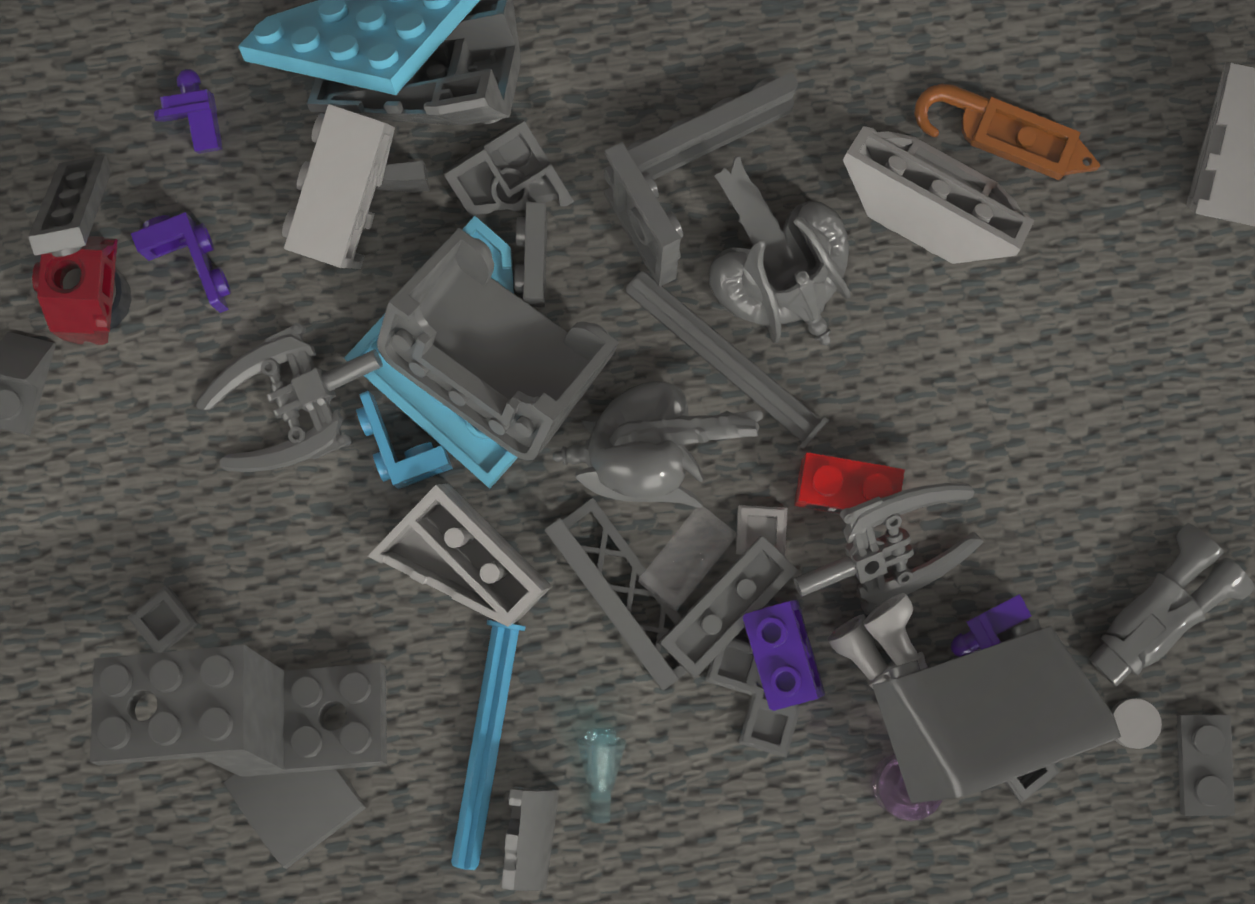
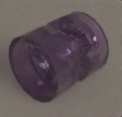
(891, 793)

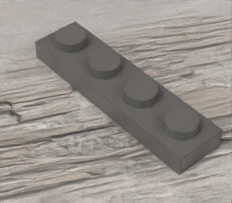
(70, 206)

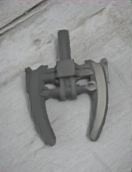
(309, 390)
(871, 556)

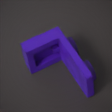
(167, 234)

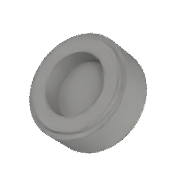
(1137, 723)

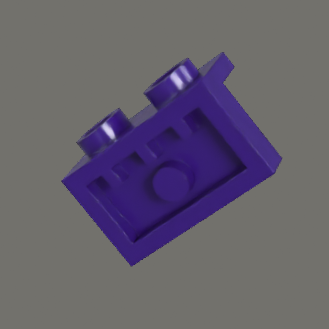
(783, 655)

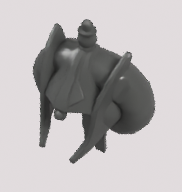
(786, 271)
(640, 444)

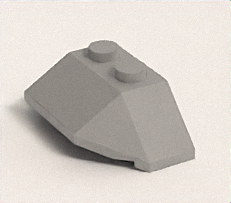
(934, 198)

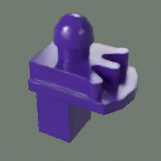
(198, 107)
(989, 624)

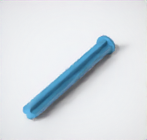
(485, 745)

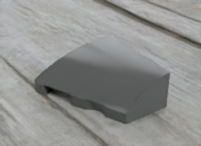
(491, 178)
(529, 838)

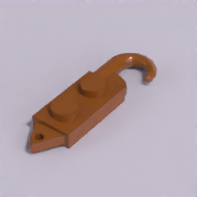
(1010, 132)

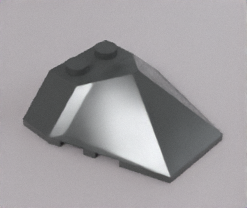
(460, 84)

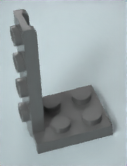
(633, 169)

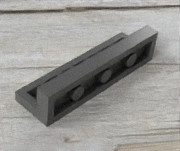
(605, 595)

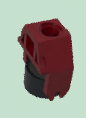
(82, 292)

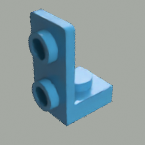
(420, 461)

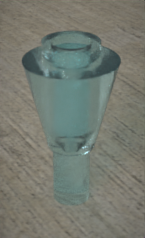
(601, 760)

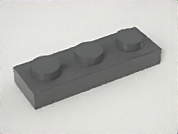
(720, 611)

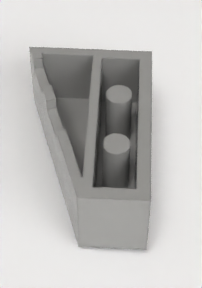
(1226, 164)
(338, 187)
(463, 556)

